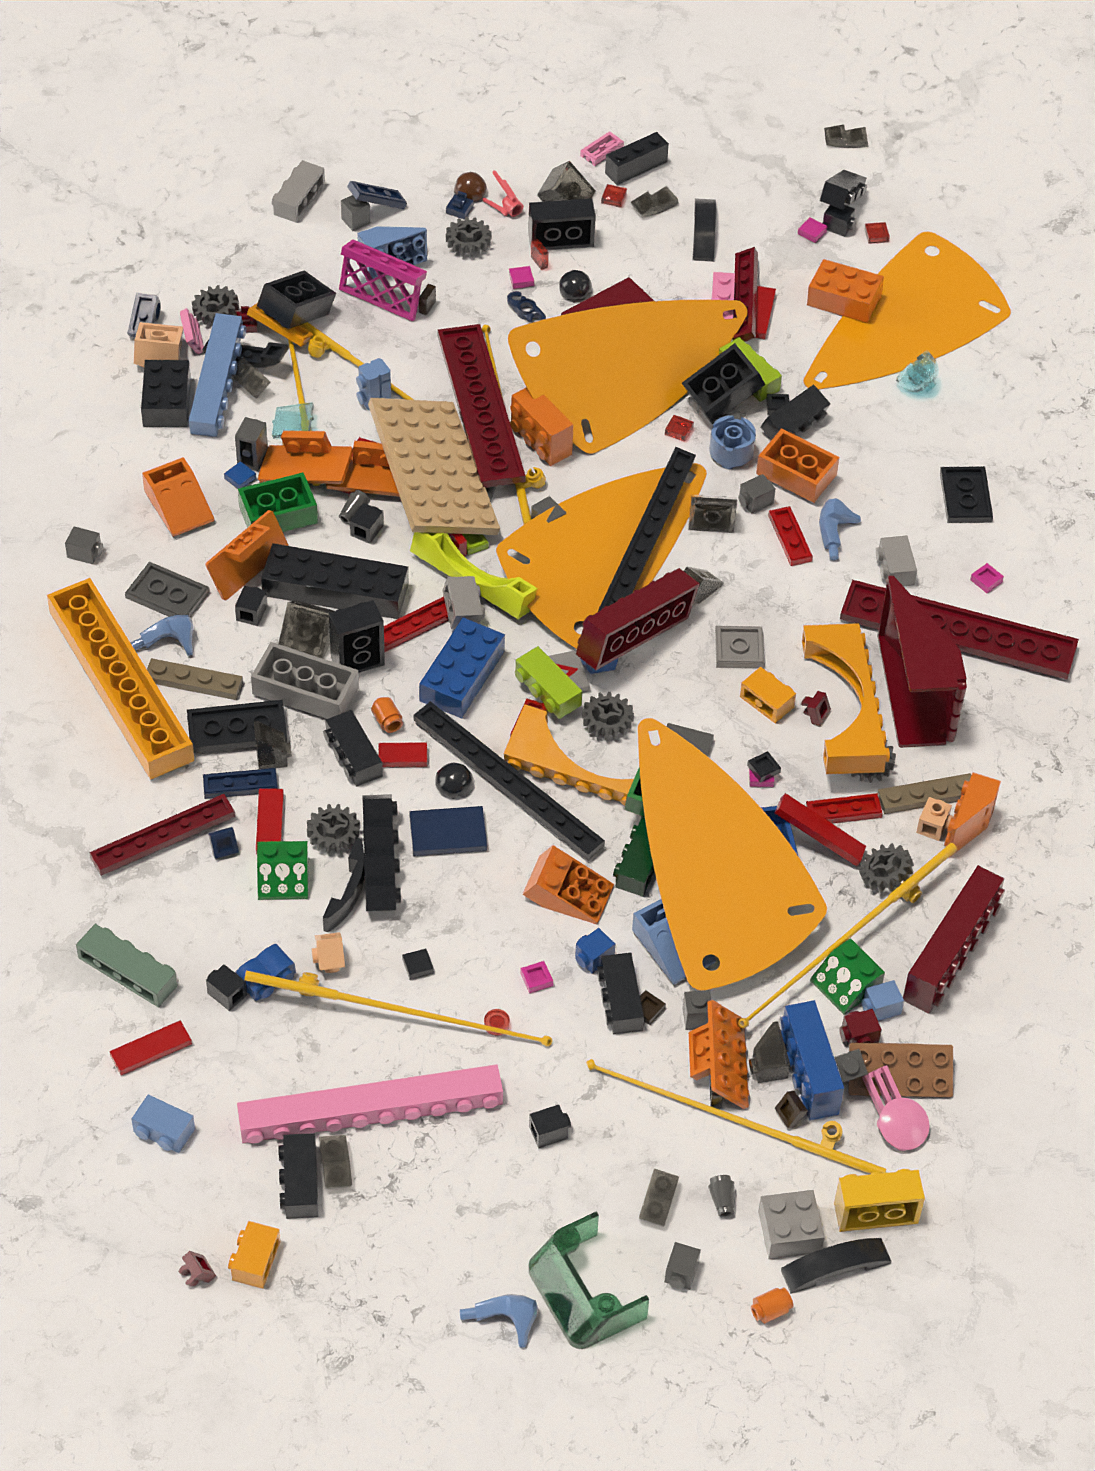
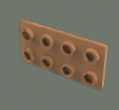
(915, 1068)

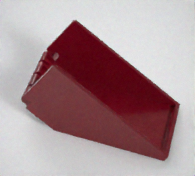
(920, 671)

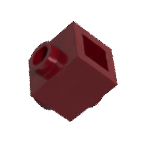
(860, 1027)

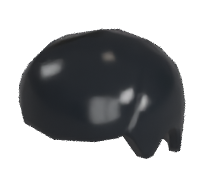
(575, 285)
(454, 780)

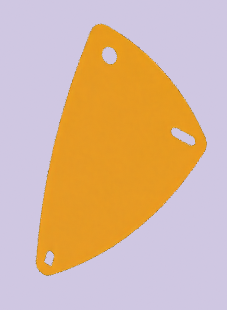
(922, 307)
(621, 361)
(581, 551)
(719, 865)

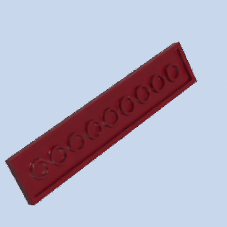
(481, 406)
(974, 632)

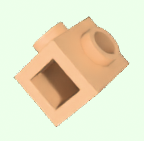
(934, 819)
(329, 952)

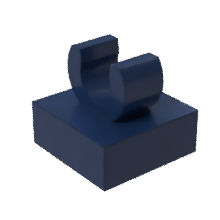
(459, 205)
(223, 842)

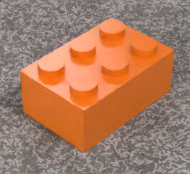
(845, 290)
(542, 426)
(797, 465)

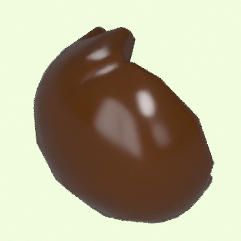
(472, 185)

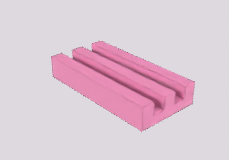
(604, 149)
(191, 331)
(883, 1090)

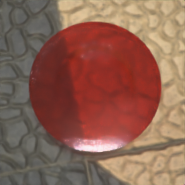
(498, 1019)

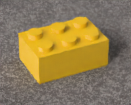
(879, 1200)

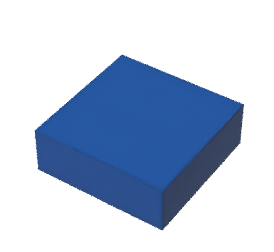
(240, 475)

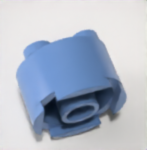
(732, 441)

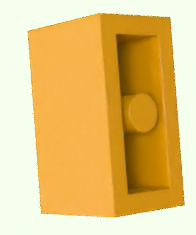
(768, 694)
(255, 1254)

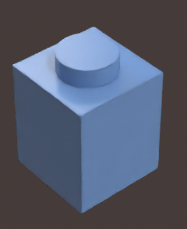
(884, 1000)

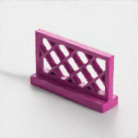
(384, 265)

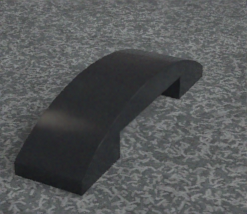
(704, 229)
(260, 356)
(339, 909)
(834, 1261)

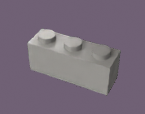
(298, 191)

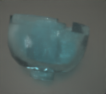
(919, 374)

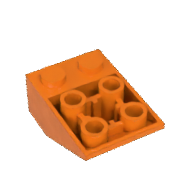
(177, 496)
(972, 810)
(567, 886)

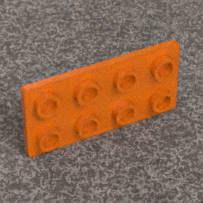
(306, 453)
(368, 471)
(245, 555)
(721, 1052)

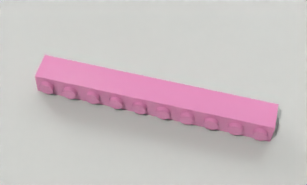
(370, 1103)

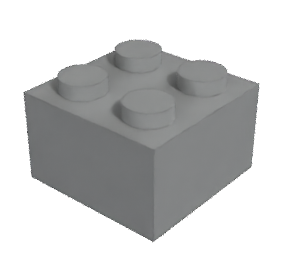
(790, 1224)

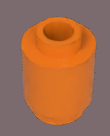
(387, 714)
(771, 1305)

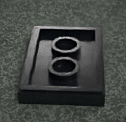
(966, 494)

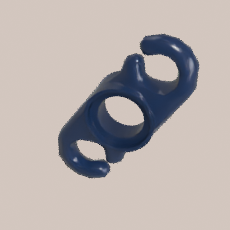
(516, 305)

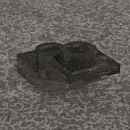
(852, 138)
(656, 203)
(250, 378)
(335, 1161)
(658, 1197)

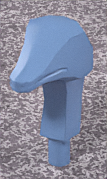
(832, 514)
(175, 626)
(518, 1308)

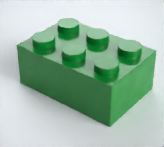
(287, 498)

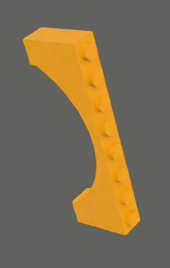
(862, 743)
(536, 751)

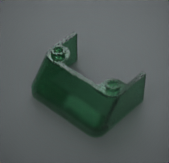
(579, 1315)

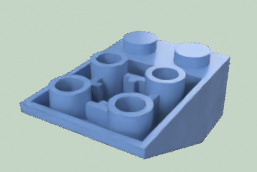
(400, 242)
(654, 932)

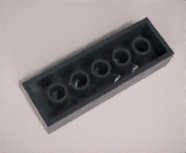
(334, 579)

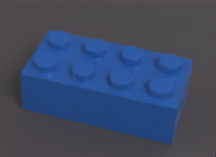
(462, 667)
(811, 1060)

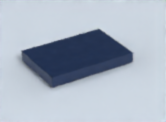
(448, 831)

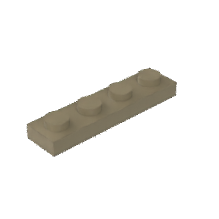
(195, 679)
(916, 794)

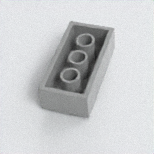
(304, 681)

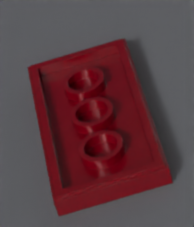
(621, 293)

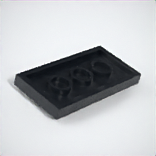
(232, 725)

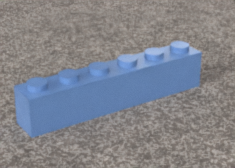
(216, 375)

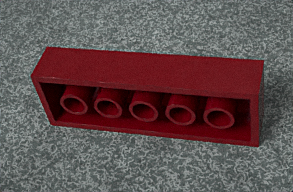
(636, 618)
(954, 939)

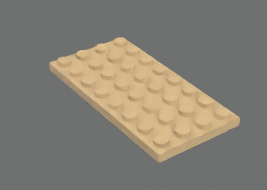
(433, 466)

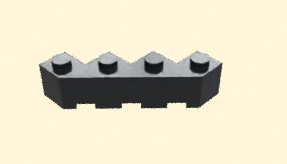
(379, 852)

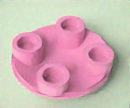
(903, 1124)

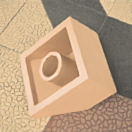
(157, 342)

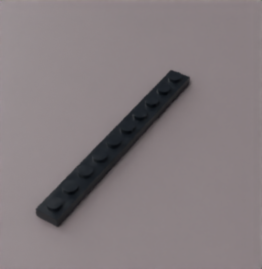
(649, 527)
(509, 780)

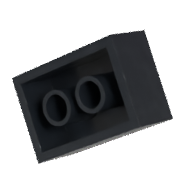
(562, 223)
(296, 299)
(723, 383)
(166, 393)
(357, 636)

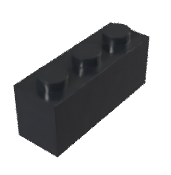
(636, 158)
(843, 189)
(798, 413)
(353, 748)
(620, 993)
(299, 1176)

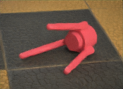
(510, 203)

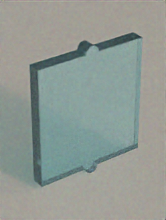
(292, 418)

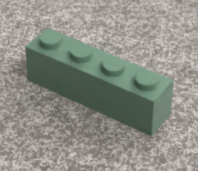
(127, 965)

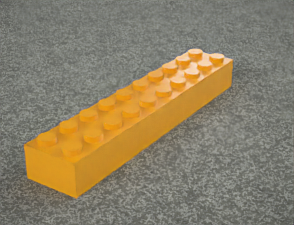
(120, 678)

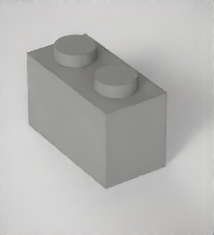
(897, 559)
(462, 600)

